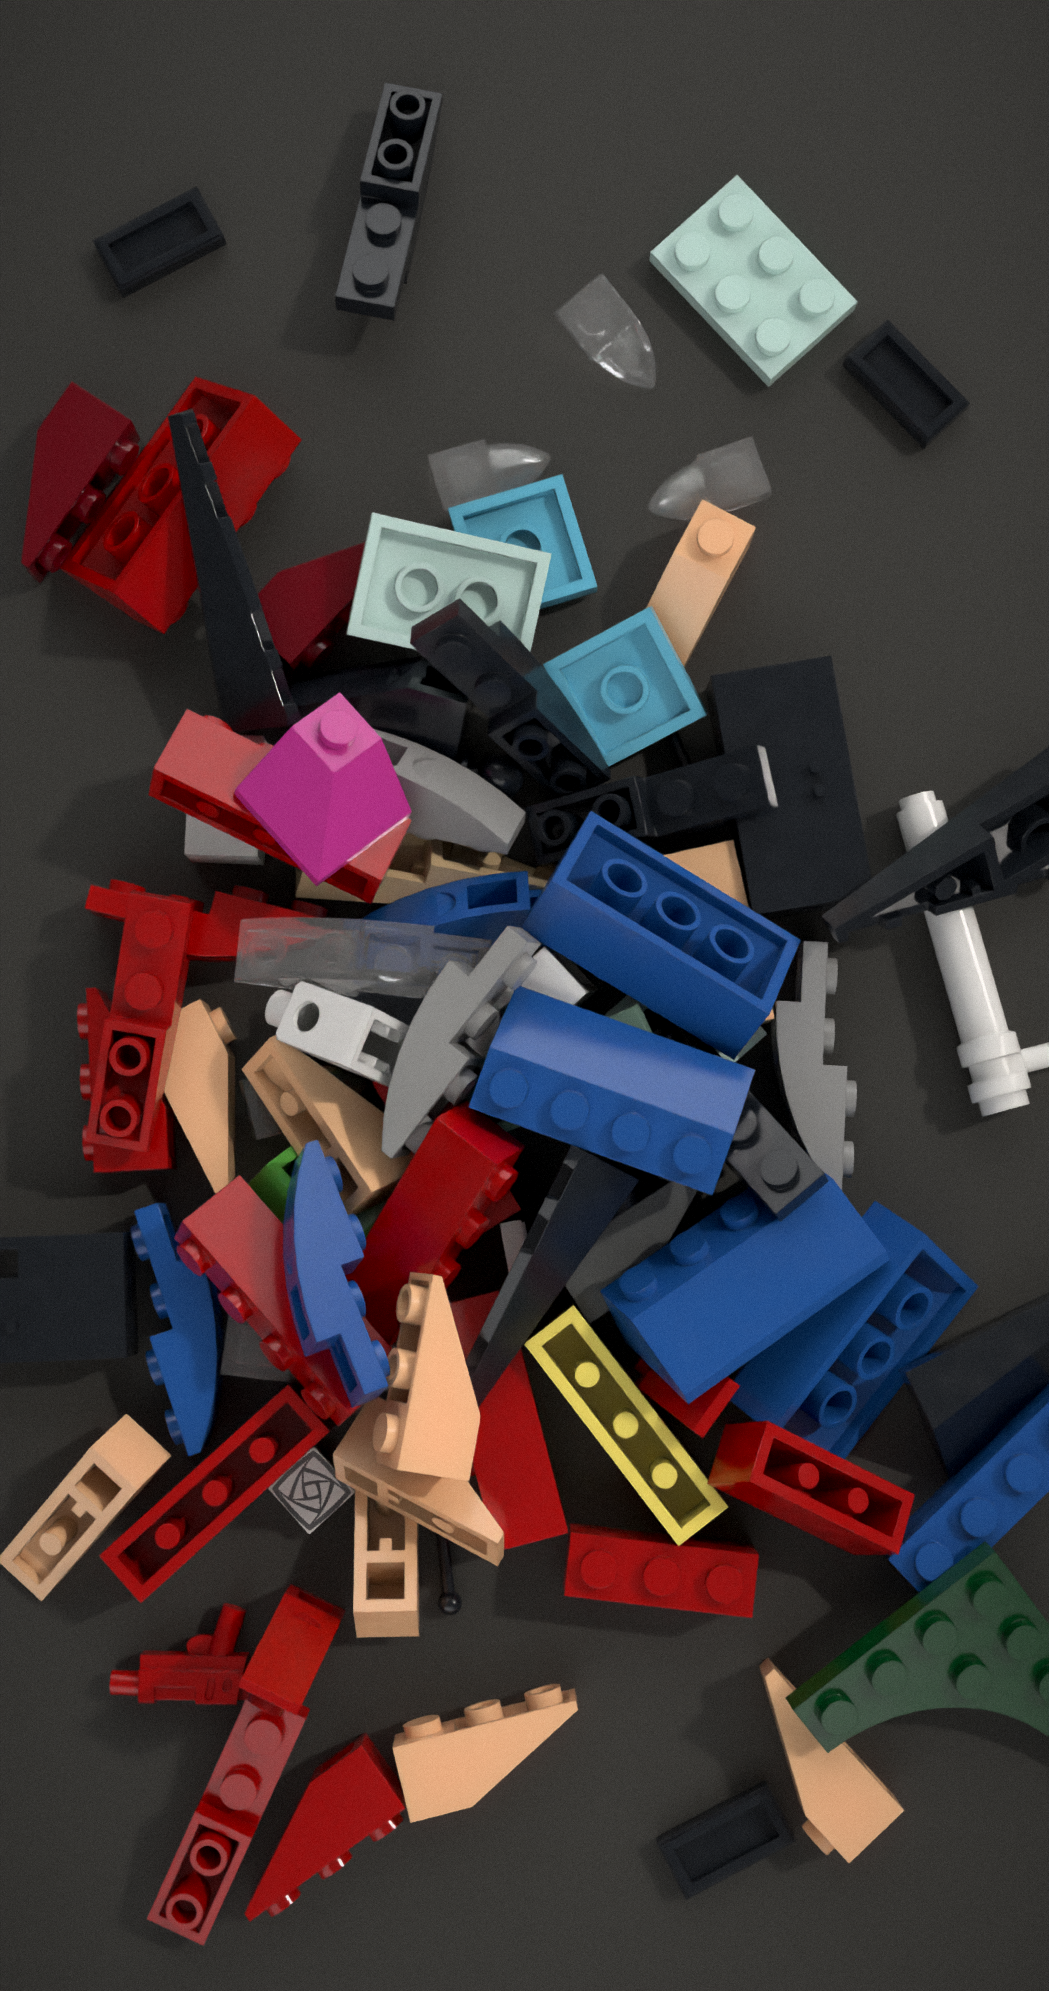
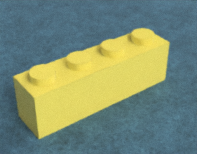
(625, 1424)

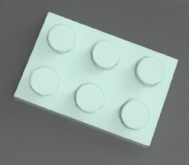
(752, 280)
(421, 568)

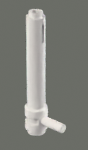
(987, 1045)

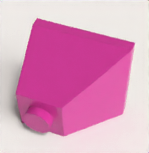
(326, 790)

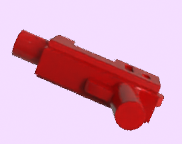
(202, 1674)

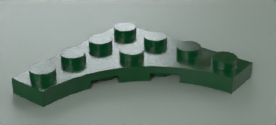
(953, 1645)

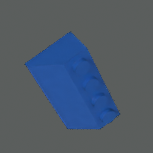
(662, 936)
(612, 1089)
(739, 1284)
(844, 1361)

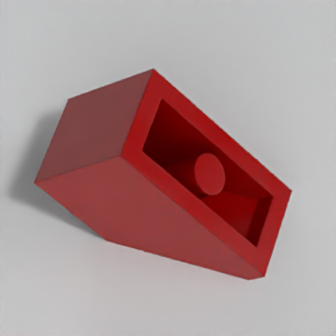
(698, 1414)

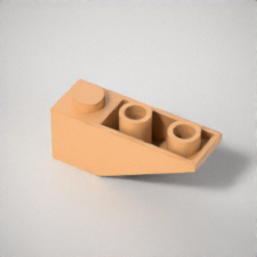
(430, 1399)
(462, 1759)

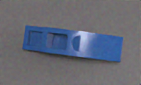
(466, 907)
(318, 1252)
(192, 1352)

